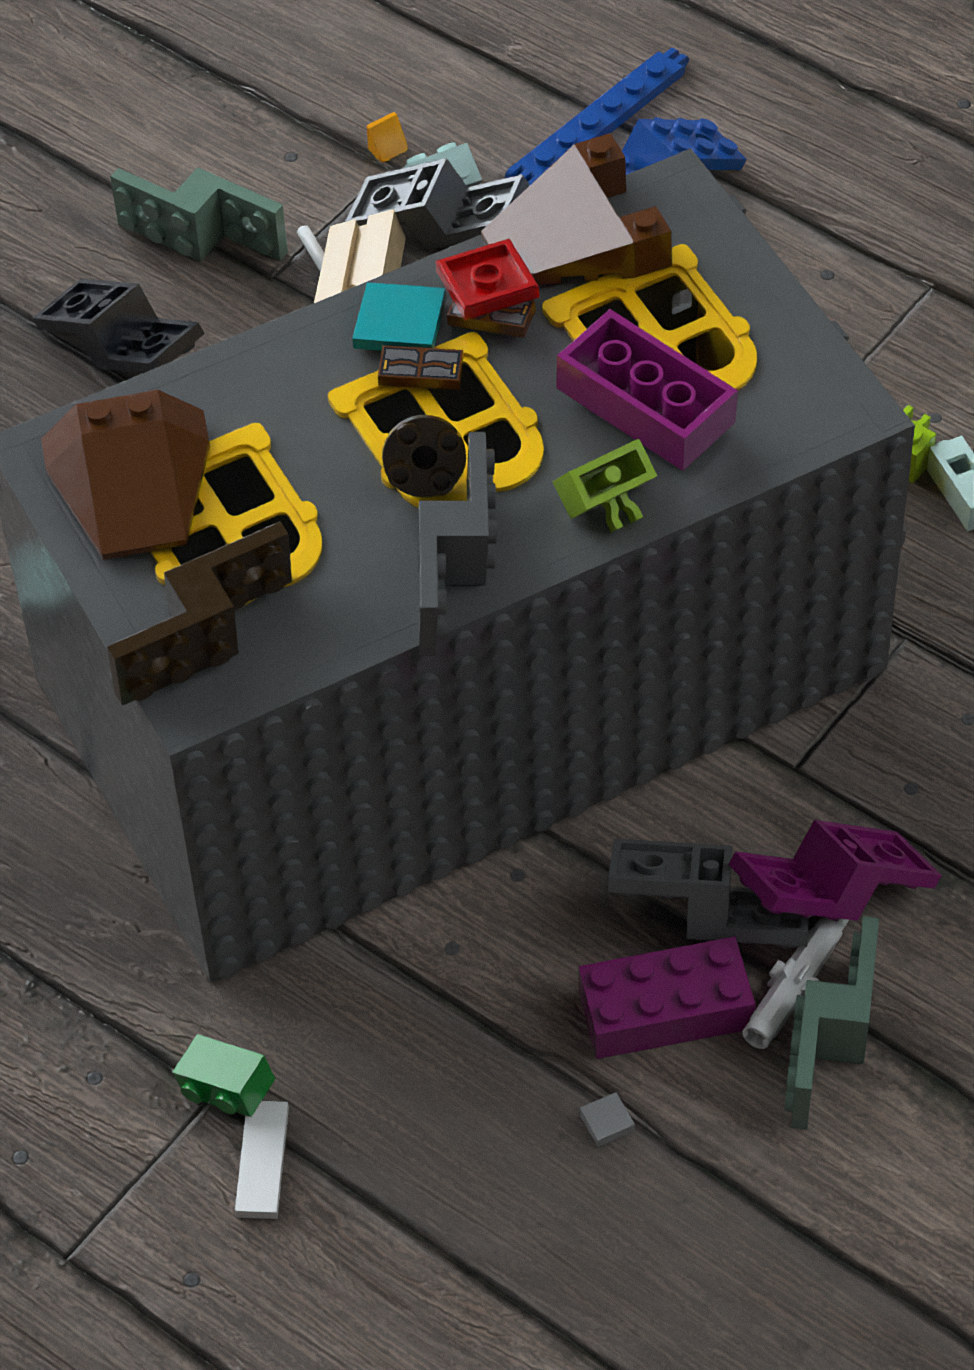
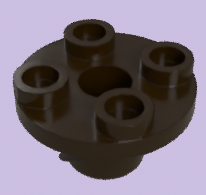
(424, 456)

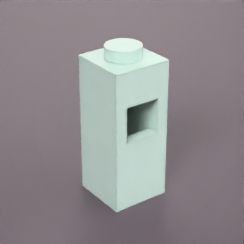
(953, 472)

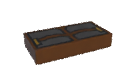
(507, 321)
(420, 367)

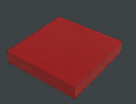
(487, 279)

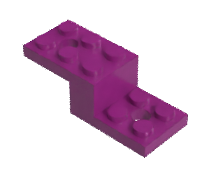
(834, 871)

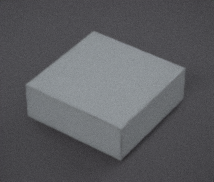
(607, 1119)

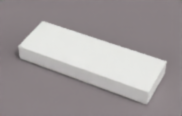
(262, 1161)

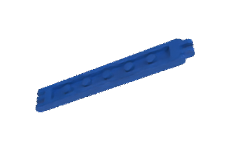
(606, 112)

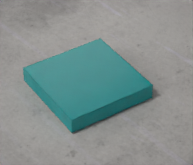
(398, 316)

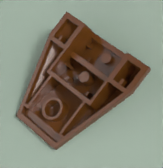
(130, 469)

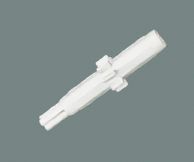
(790, 980)

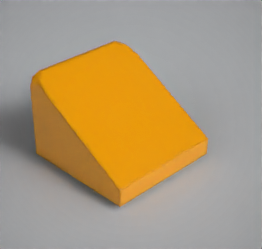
(386, 138)

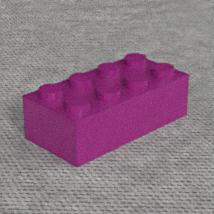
(646, 389)
(665, 997)

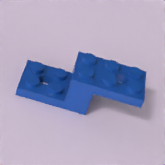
(662, 138)

